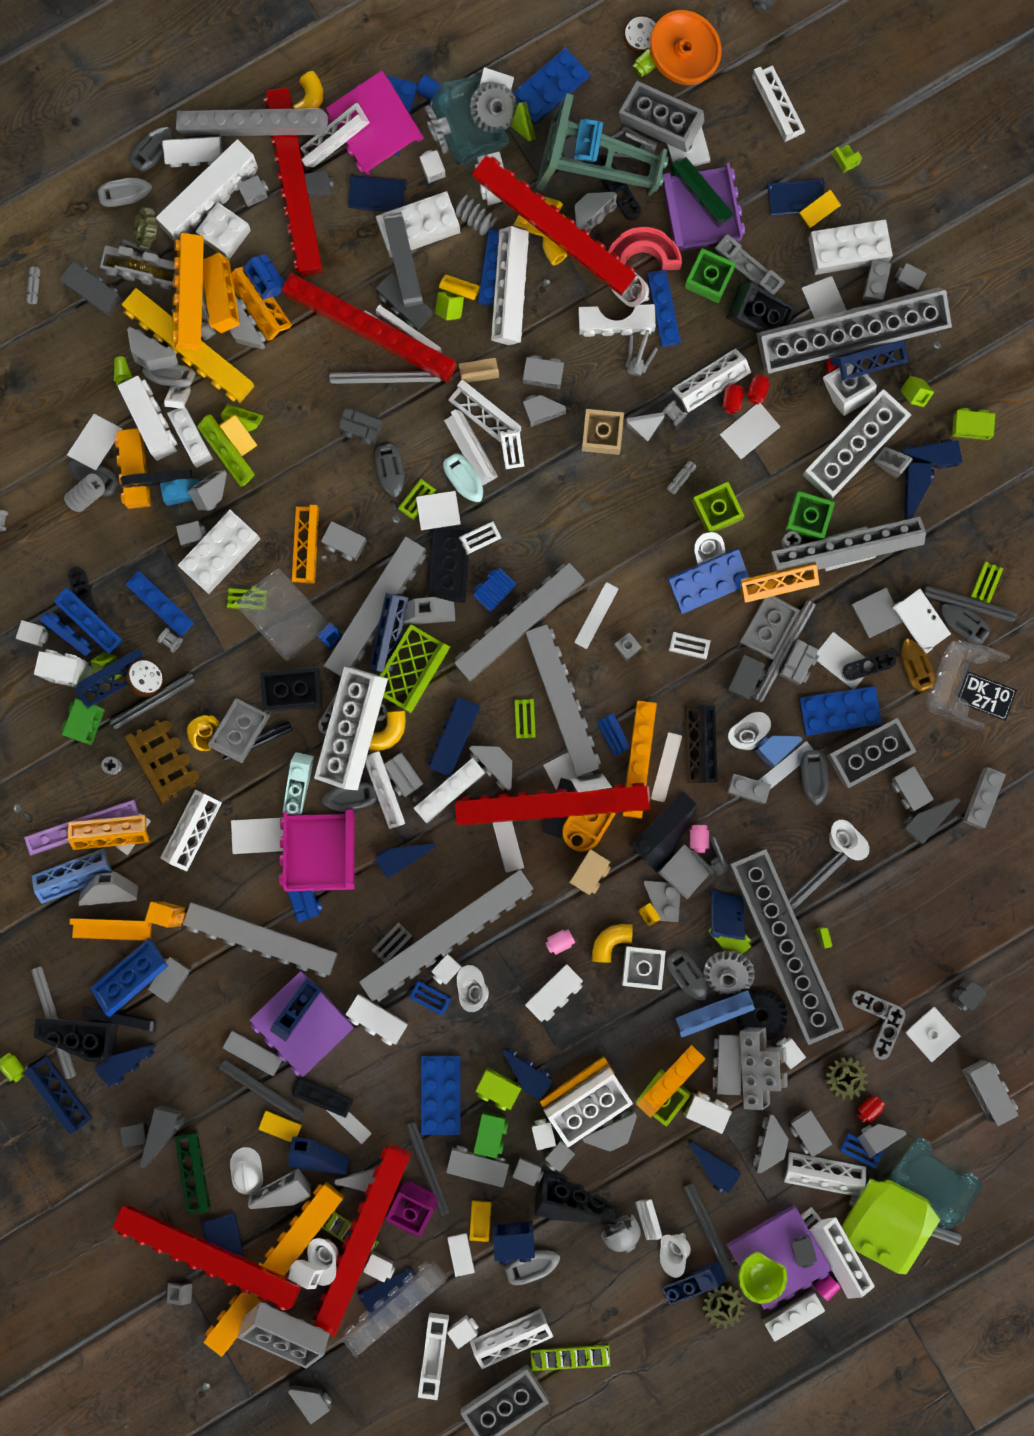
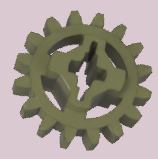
(145, 228)
(849, 1090)
(730, 1303)

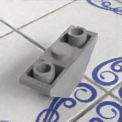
(593, 209)
(245, 332)
(150, 352)
(428, 611)
(495, 763)
(108, 889)
(613, 1133)
(771, 1144)

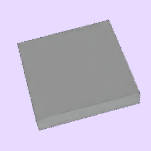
(876, 613)
(684, 872)

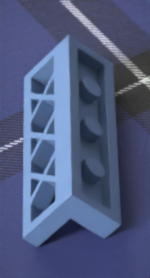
(72, 879)
(715, 1013)

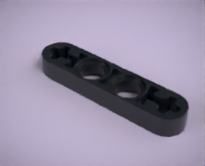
(621, 187)
(154, 478)
(120, 1019)

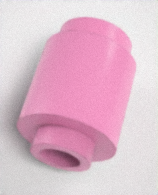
(699, 838)
(560, 941)

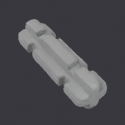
(33, 285)
(682, 476)

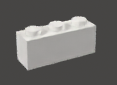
(192, 150)
(190, 436)
(554, 993)
(376, 1020)
(793, 1315)

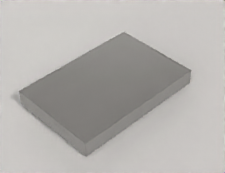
(770, 626)
(238, 730)

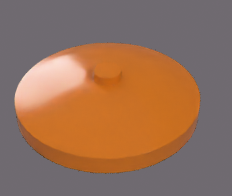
(685, 47)

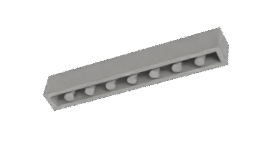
(252, 122)
(852, 546)
(522, 619)
(365, 623)
(562, 700)
(260, 938)

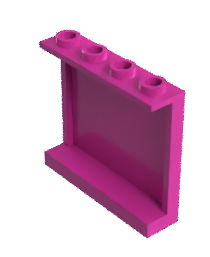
(389, 120)
(318, 852)

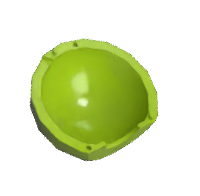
(761, 1278)

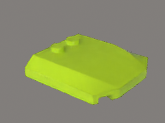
(890, 1224)

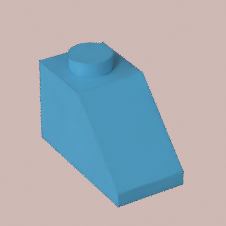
(176, 491)

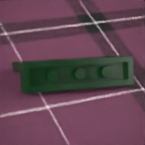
(701, 191)
(199, 1173)

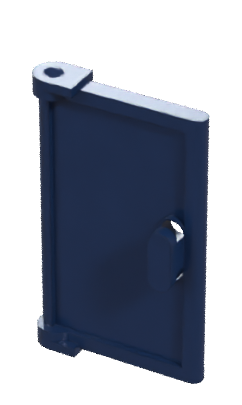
(377, 193)
(793, 195)
(725, 917)
(224, 1233)
(380, 1290)

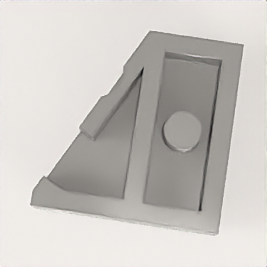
(664, 900)

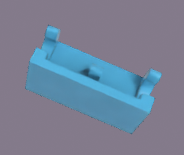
(588, 140)

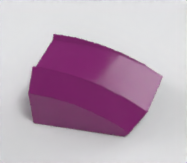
(412, 1208)

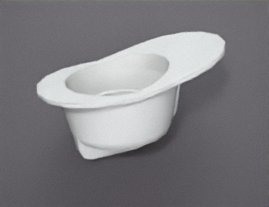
(636, 293)
(708, 546)
(749, 731)
(848, 840)
(471, 988)
(246, 1170)
(674, 1253)
(324, 1256)

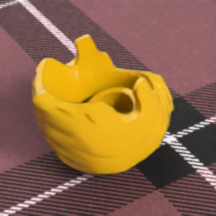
(201, 731)

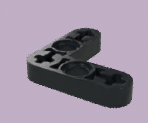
(89, 600)

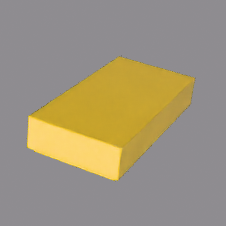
(819, 208)
(459, 287)
(238, 435)
(279, 1126)
(480, 1220)

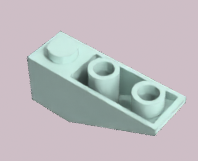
(297, 783)

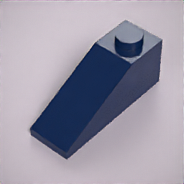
(917, 481)
(397, 859)
(295, 1010)
(719, 1172)

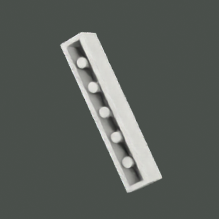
(510, 285)

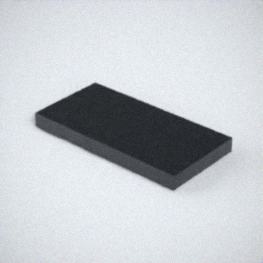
(448, 564)

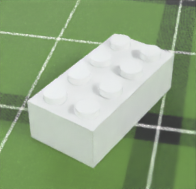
(424, 221)
(849, 246)
(146, 416)
(219, 551)
(62, 669)
(587, 1106)

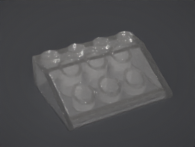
(281, 614)

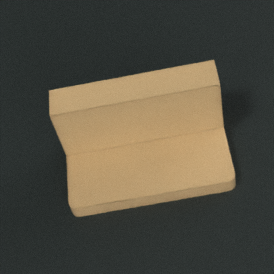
(479, 370)

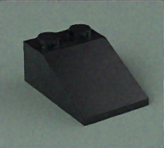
(759, 309)

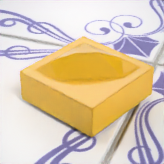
(649, 914)

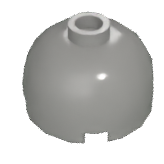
(622, 1235)

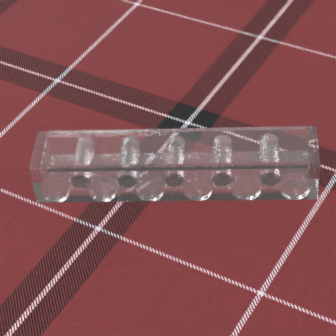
(394, 1308)

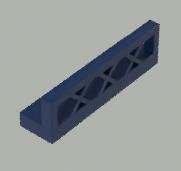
(868, 353)
(385, 631)
(103, 677)
(51, 1098)

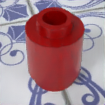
(758, 389)
(732, 399)
(870, 1109)

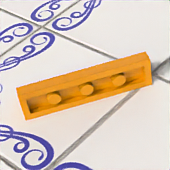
(256, 307)
(311, 541)
(779, 585)
(107, 831)
(111, 929)
(575, 1081)

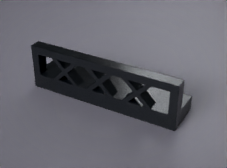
(704, 744)

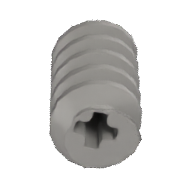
(474, 216)
(84, 493)

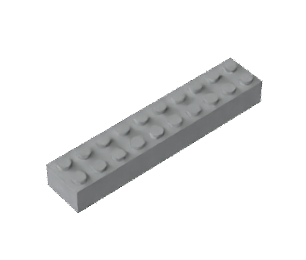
(854, 330)
(446, 935)
(786, 947)

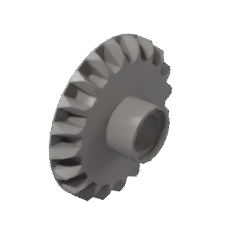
(482, 110)
(437, 128)
(730, 964)

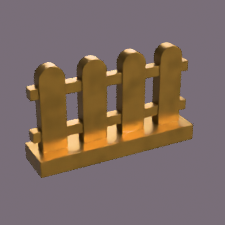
(158, 752)

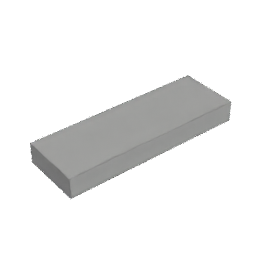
(252, 1053)

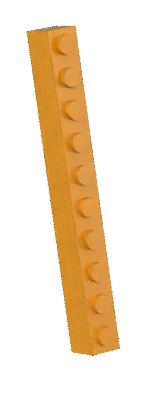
(278, 1260)

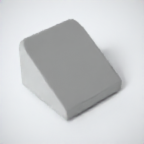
(179, 1293)

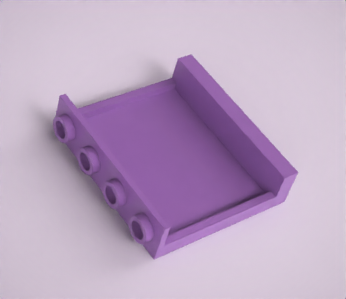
(690, 223)
(315, 1034)
(772, 1240)

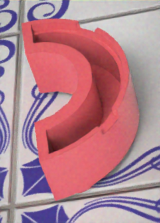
(648, 241)

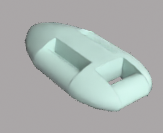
(464, 477)

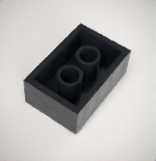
(291, 689)

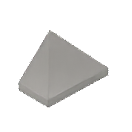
(645, 425)
(892, 461)

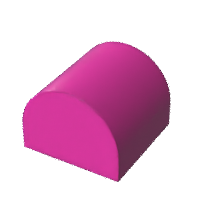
(827, 1287)

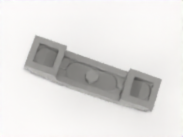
(748, 266)

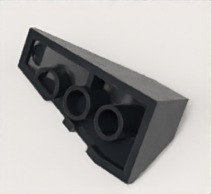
(664, 833)
(80, 1038)
(567, 1202)

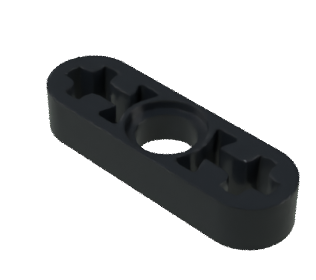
(853, 665)

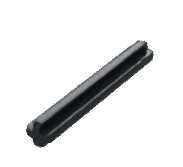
(268, 736)

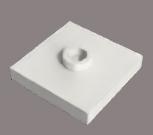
(696, 154)
(932, 1034)

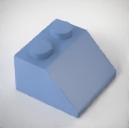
(775, 748)

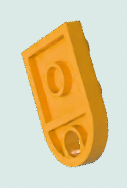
(588, 827)

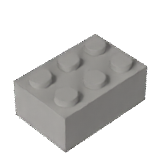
(990, 1092)

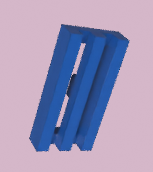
(611, 735)
(416, 990)
(846, 1143)

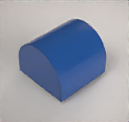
(427, 87)
(330, 635)

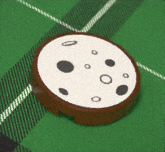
(638, 32)
(144, 677)

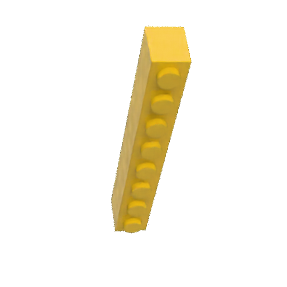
(206, 360)

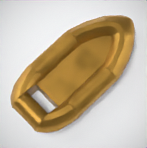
(917, 665)

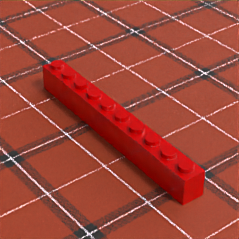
(295, 191)
(554, 225)
(369, 328)
(552, 805)
(362, 1239)
(207, 1256)

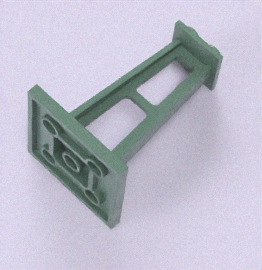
(553, 158)

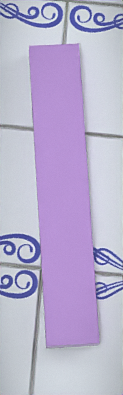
(58, 835)

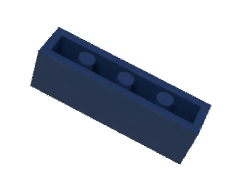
(455, 737)

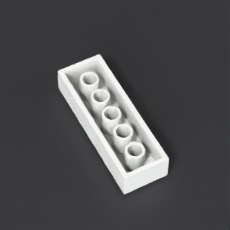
(206, 190)
(856, 444)
(350, 728)

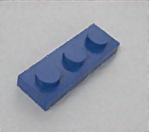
(67, 633)

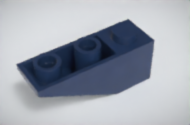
(941, 455)
(122, 1063)
(531, 1079)
(314, 1156)
(695, 1283)

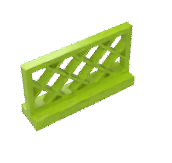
(427, 672)

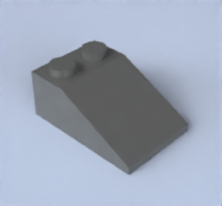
(163, 1127)

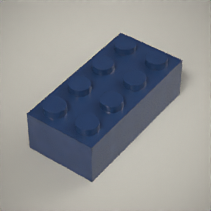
(513, 1242)

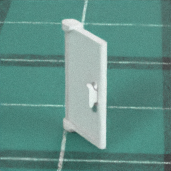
(919, 620)

